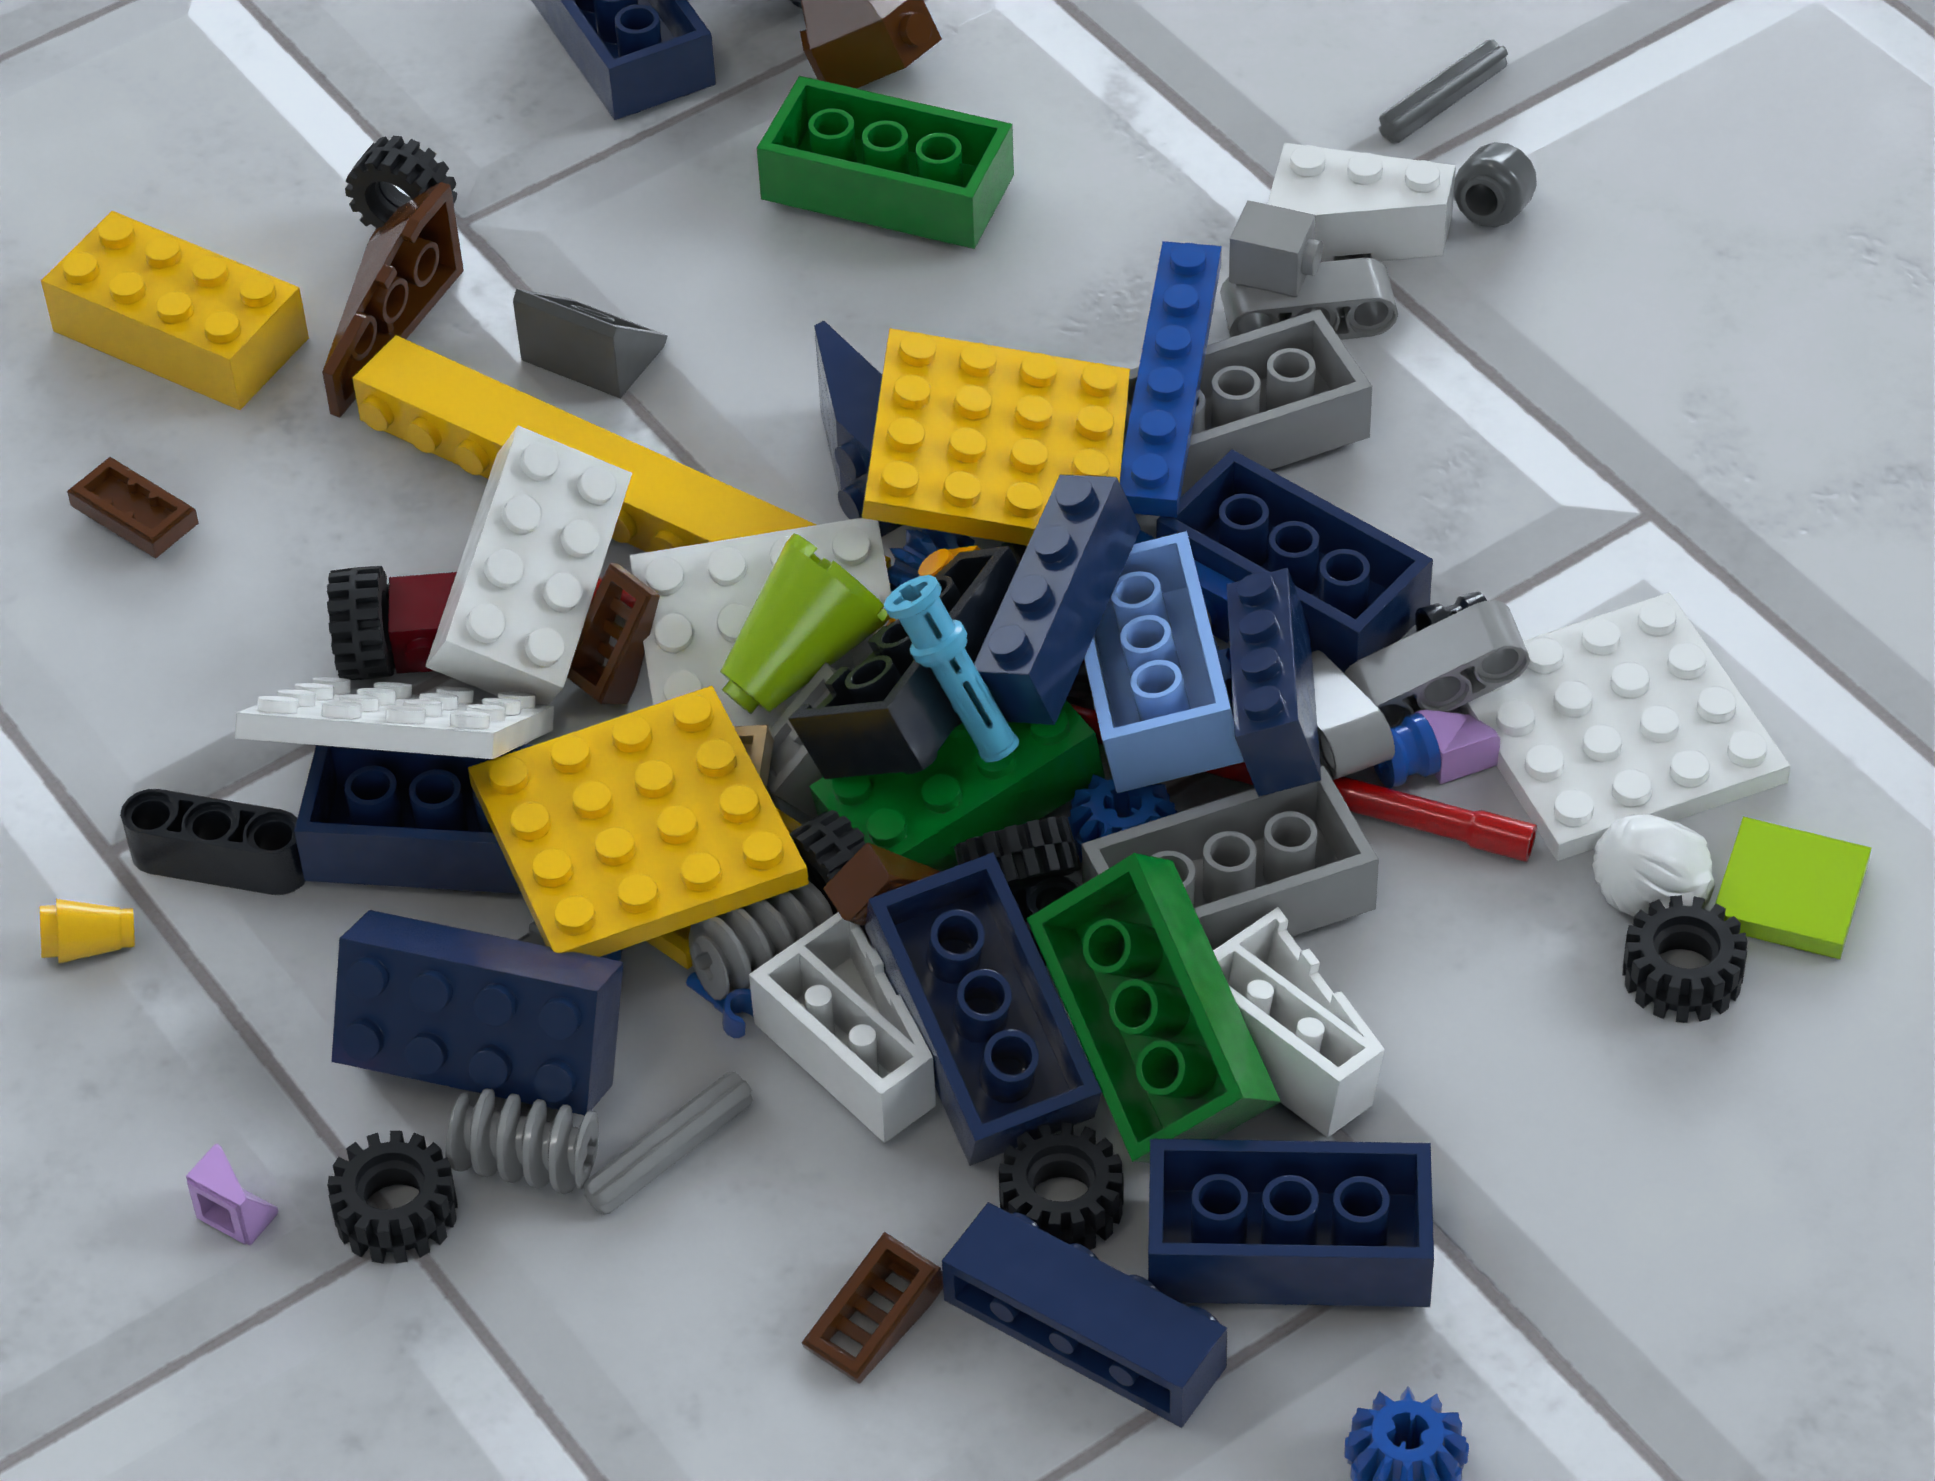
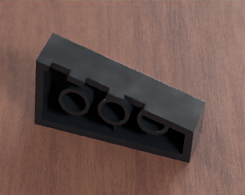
(891, 708)

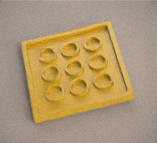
(983, 432)
(637, 826)

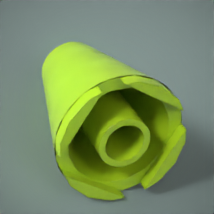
(800, 620)

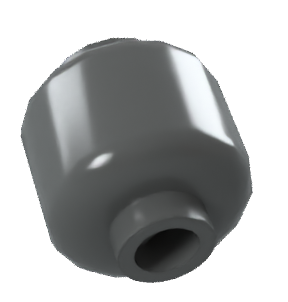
(1494, 184)

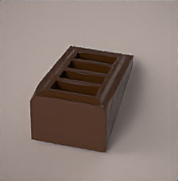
(619, 677)
(869, 875)
(883, 1259)

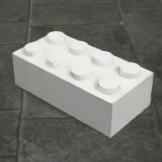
(529, 568)

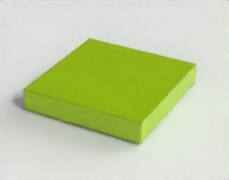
(1793, 886)

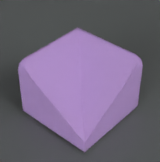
(1463, 743)
(222, 1201)

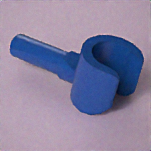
(734, 1003)

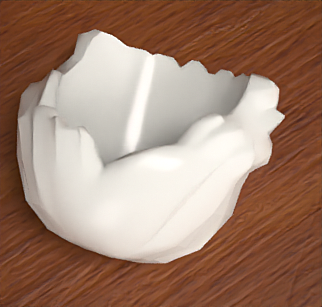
(1649, 861)

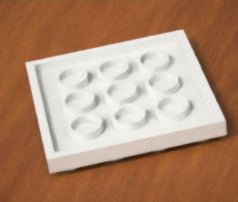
(711, 591)
(395, 719)
(1624, 724)

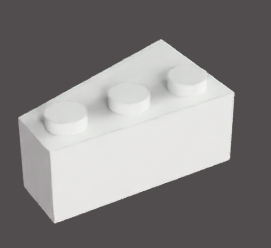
(1367, 201)
(846, 1026)
(1307, 1036)

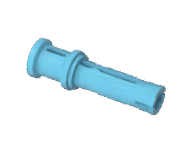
(941, 645)

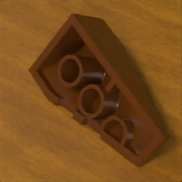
(865, 39)
(396, 286)

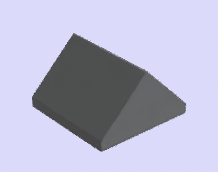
(583, 341)

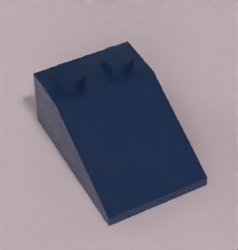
(848, 409)

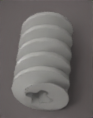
(744, 939)
(522, 1144)

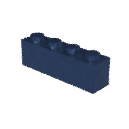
(1057, 598)
(1273, 682)
(1085, 1313)

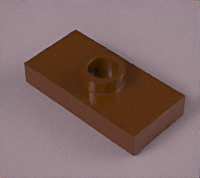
(133, 507)

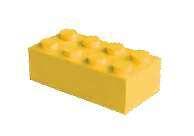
(175, 309)

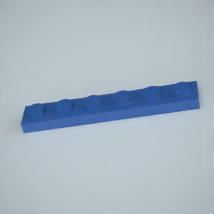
(1169, 377)

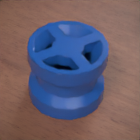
(1415, 752)

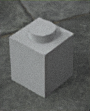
(1273, 248)

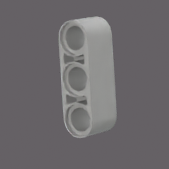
(1349, 293)
(1444, 663)
(1349, 724)

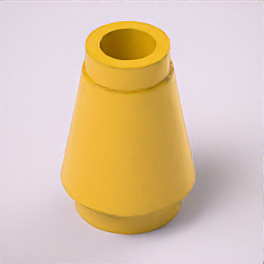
(84, 929)

